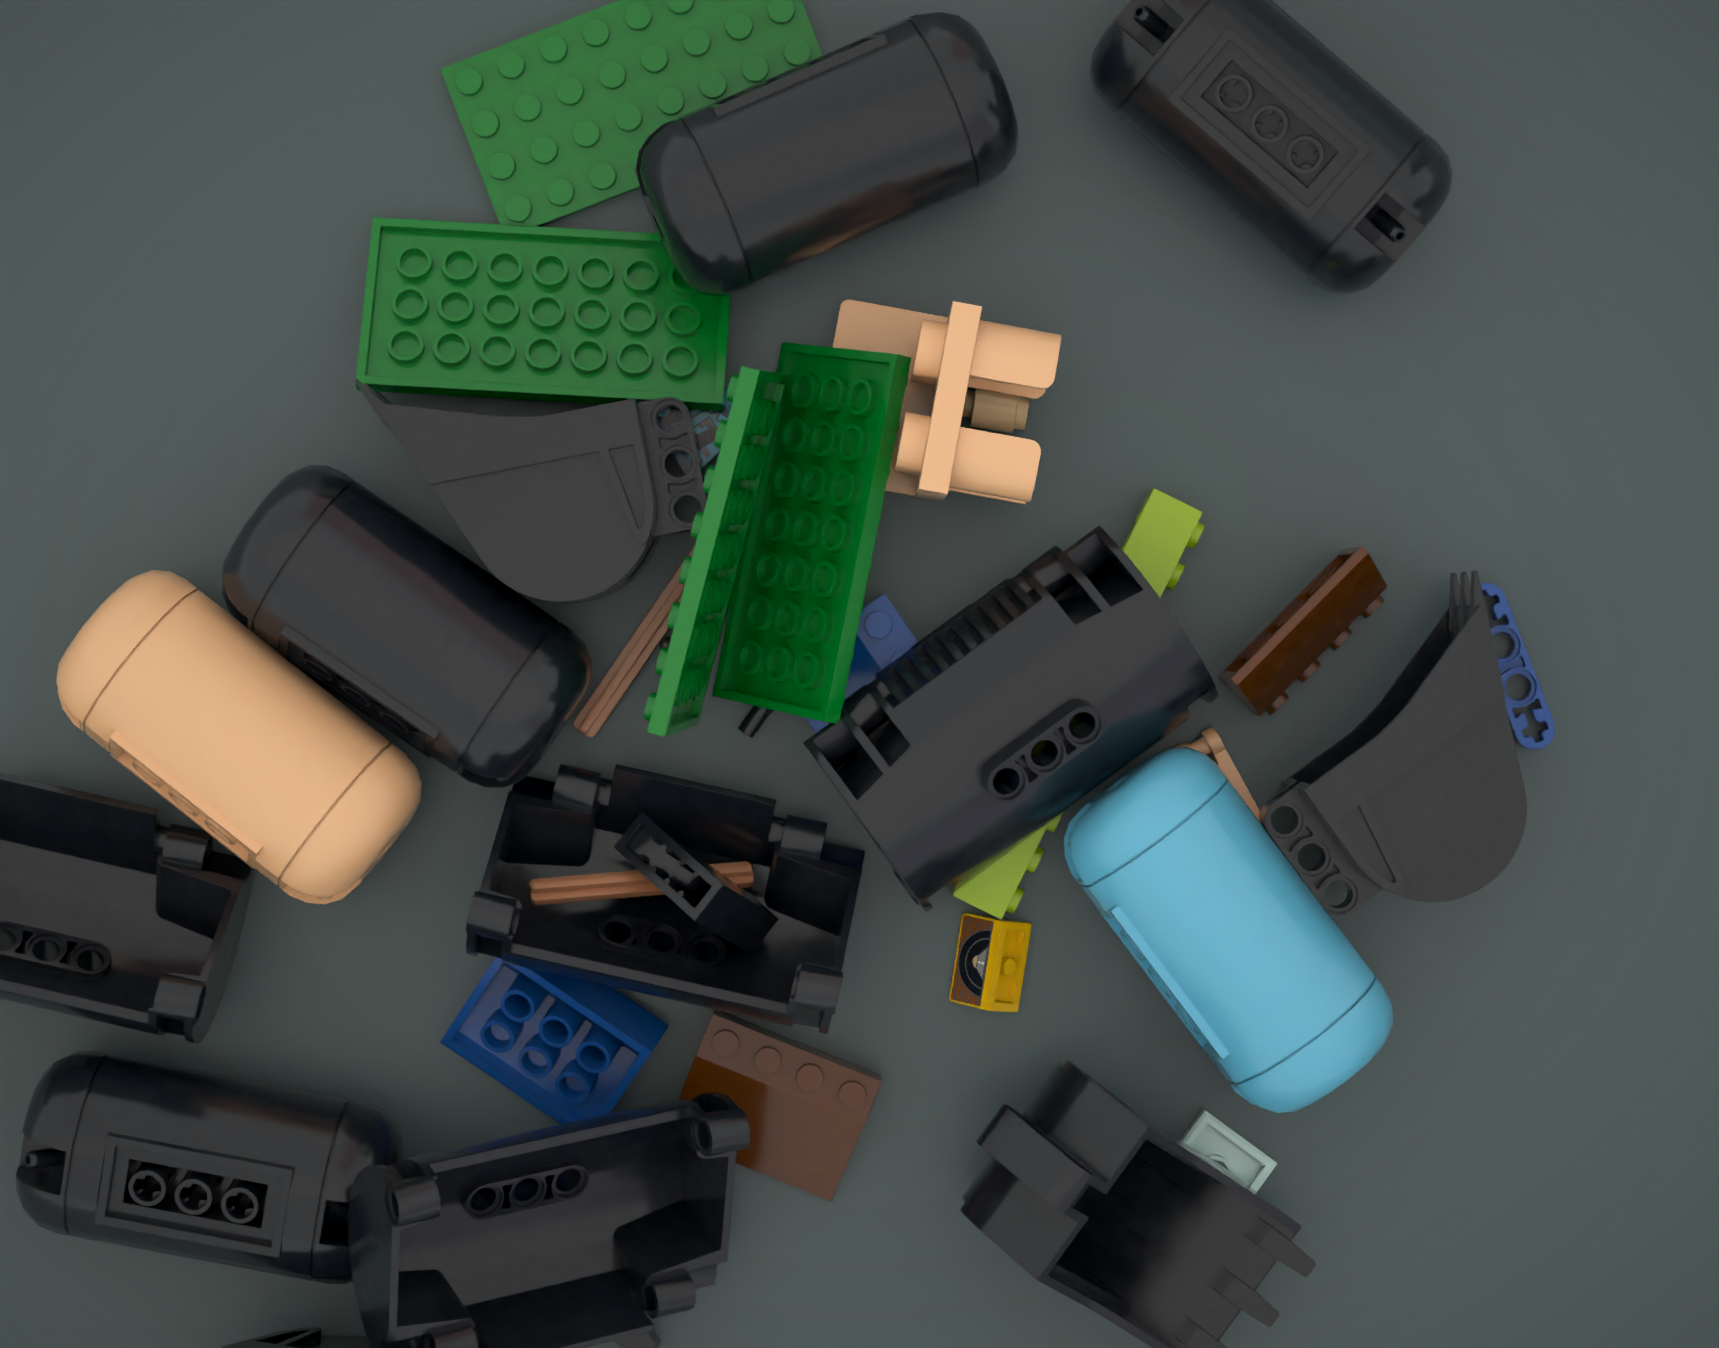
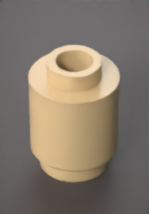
(995, 410)

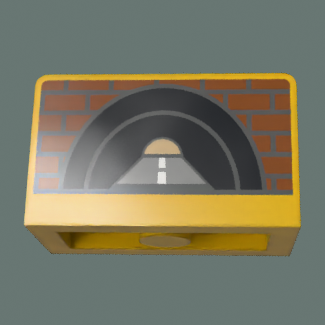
(990, 963)

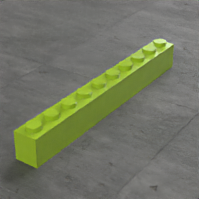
(1155, 548)

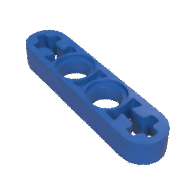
(1519, 663)

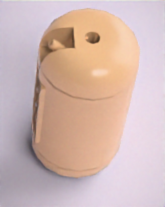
(237, 737)

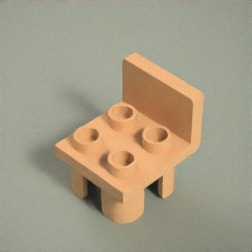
(946, 358)

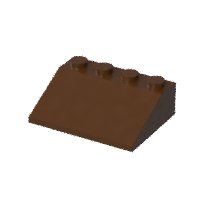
(1304, 631)
(797, 1100)

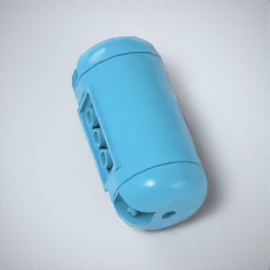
(1228, 931)

